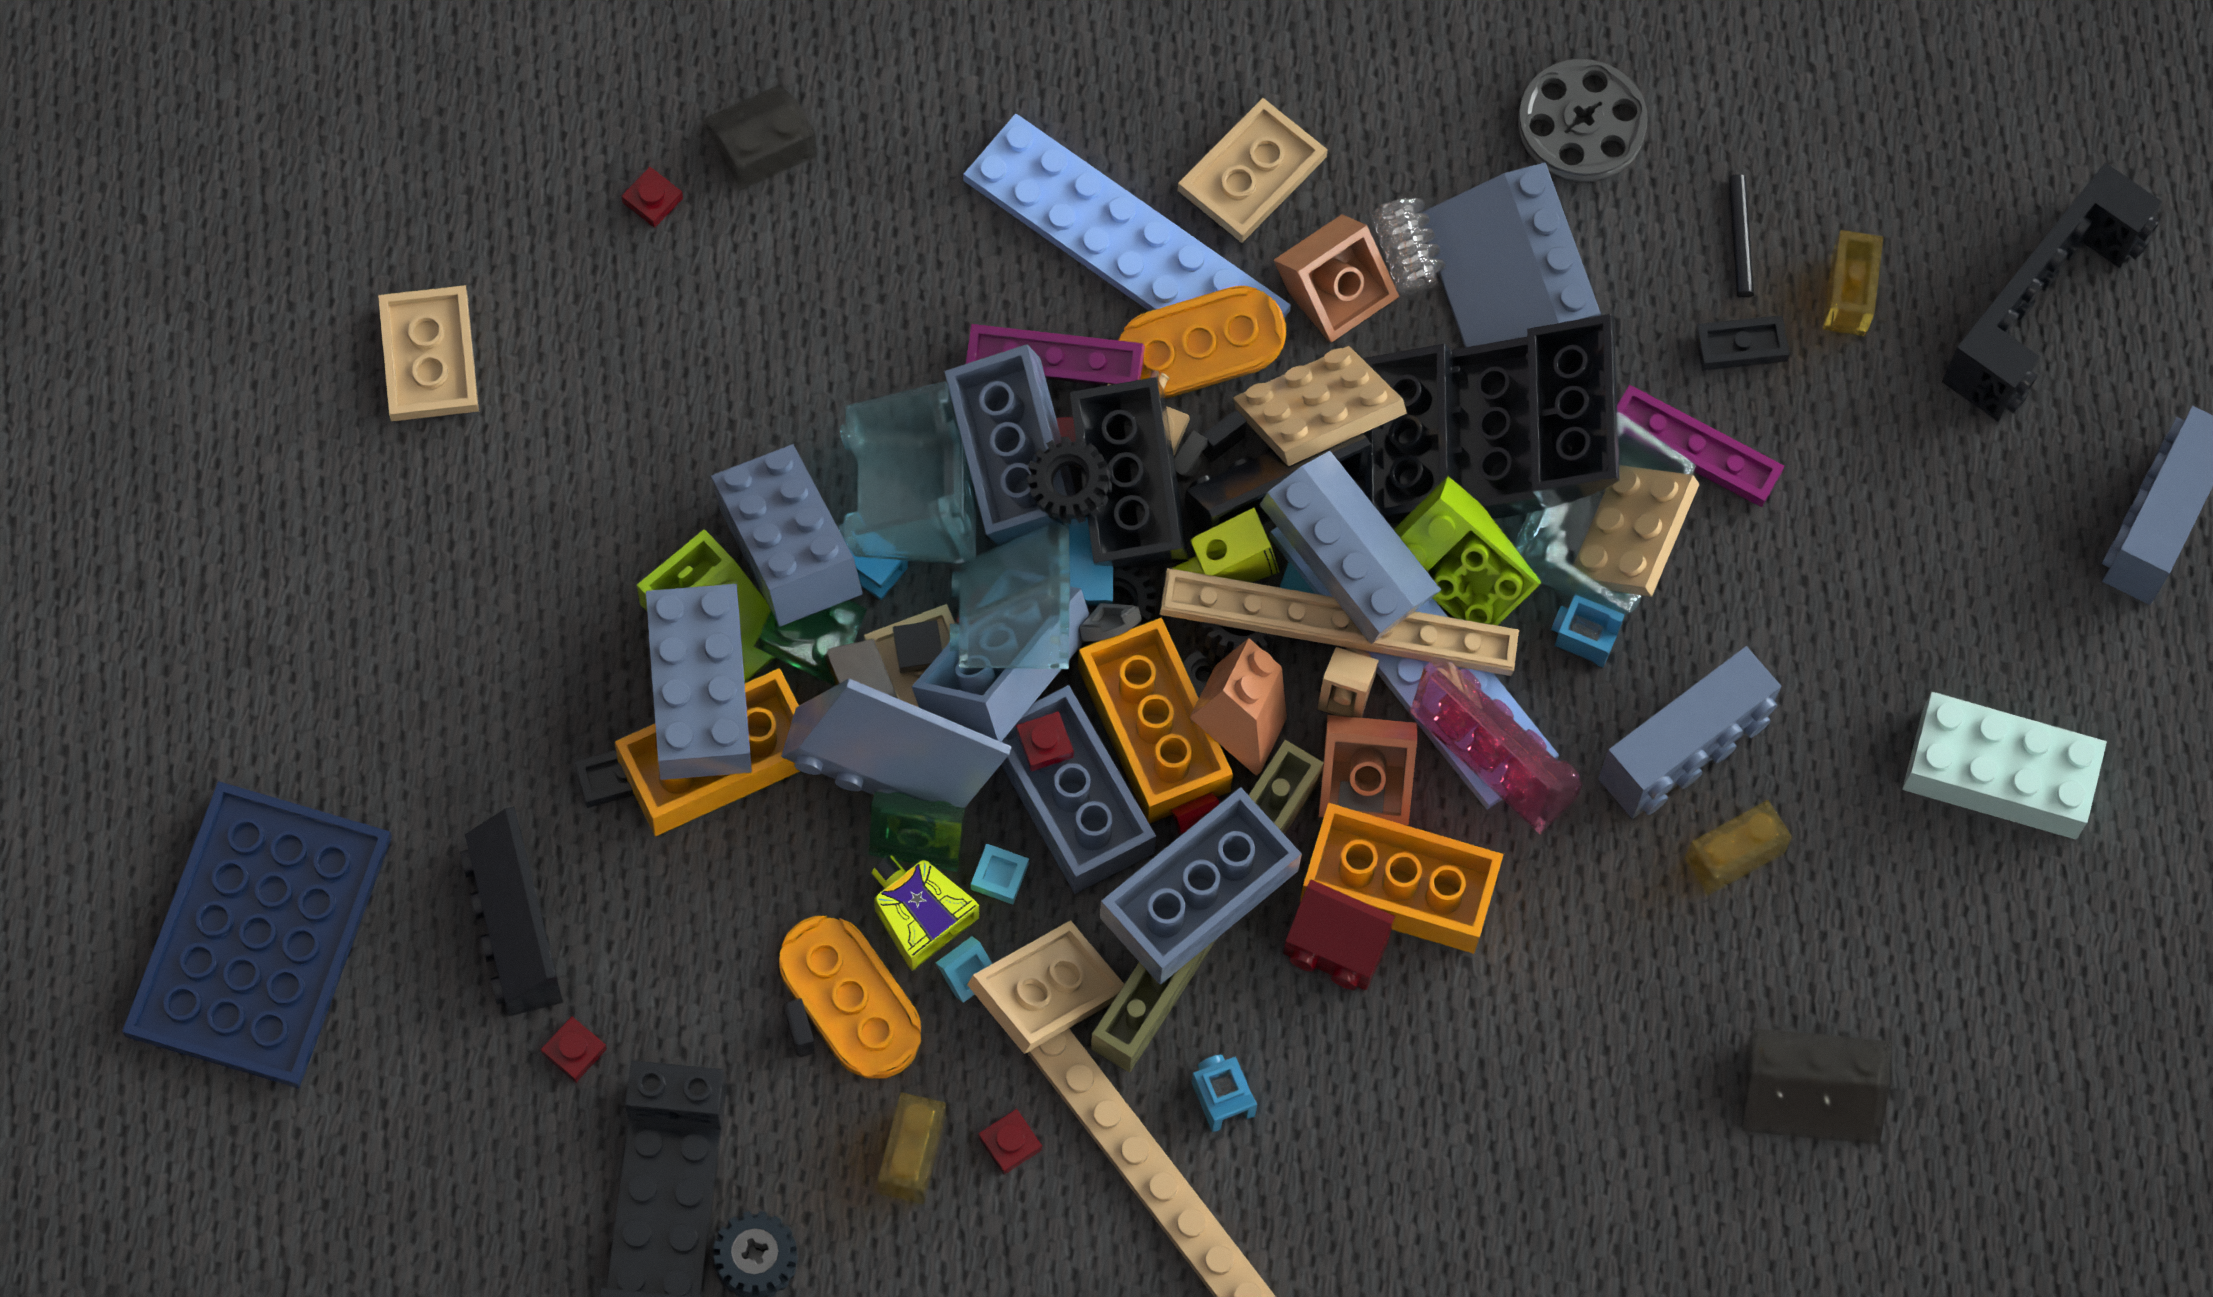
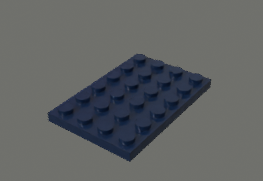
(257, 934)

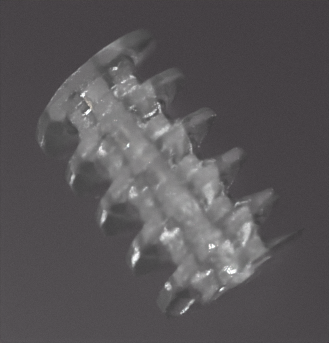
(1407, 245)

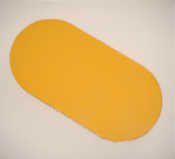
(1209, 338)
(850, 997)

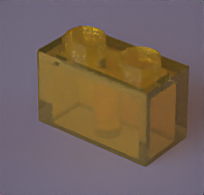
(1853, 283)
(1738, 847)
(912, 1148)

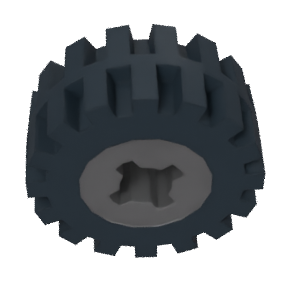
(761, 1272)

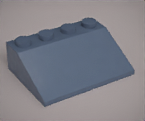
(1509, 258)
(890, 746)

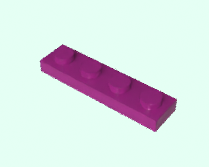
(1063, 355)
(1713, 452)

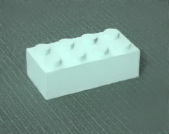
(2004, 765)

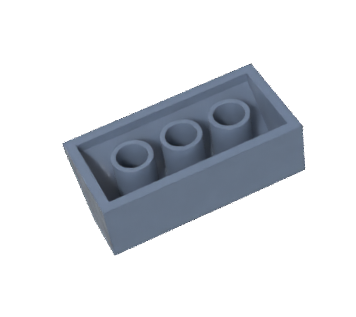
(1349, 546)

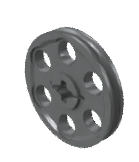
(1581, 102)

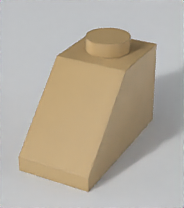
(1347, 682)

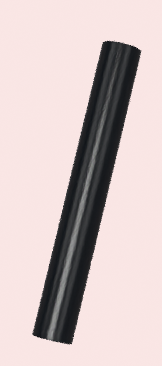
(1741, 235)

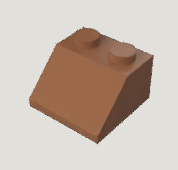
(1337, 276)
(1244, 705)
(1372, 754)

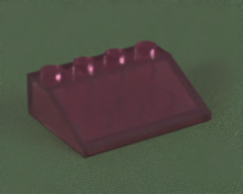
(1494, 744)

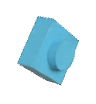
(999, 874)
(961, 965)

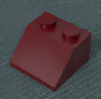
(1338, 936)

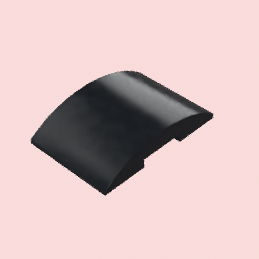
(1504, 419)

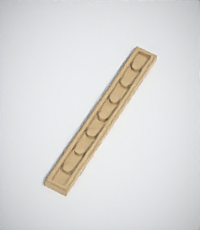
(1324, 621)

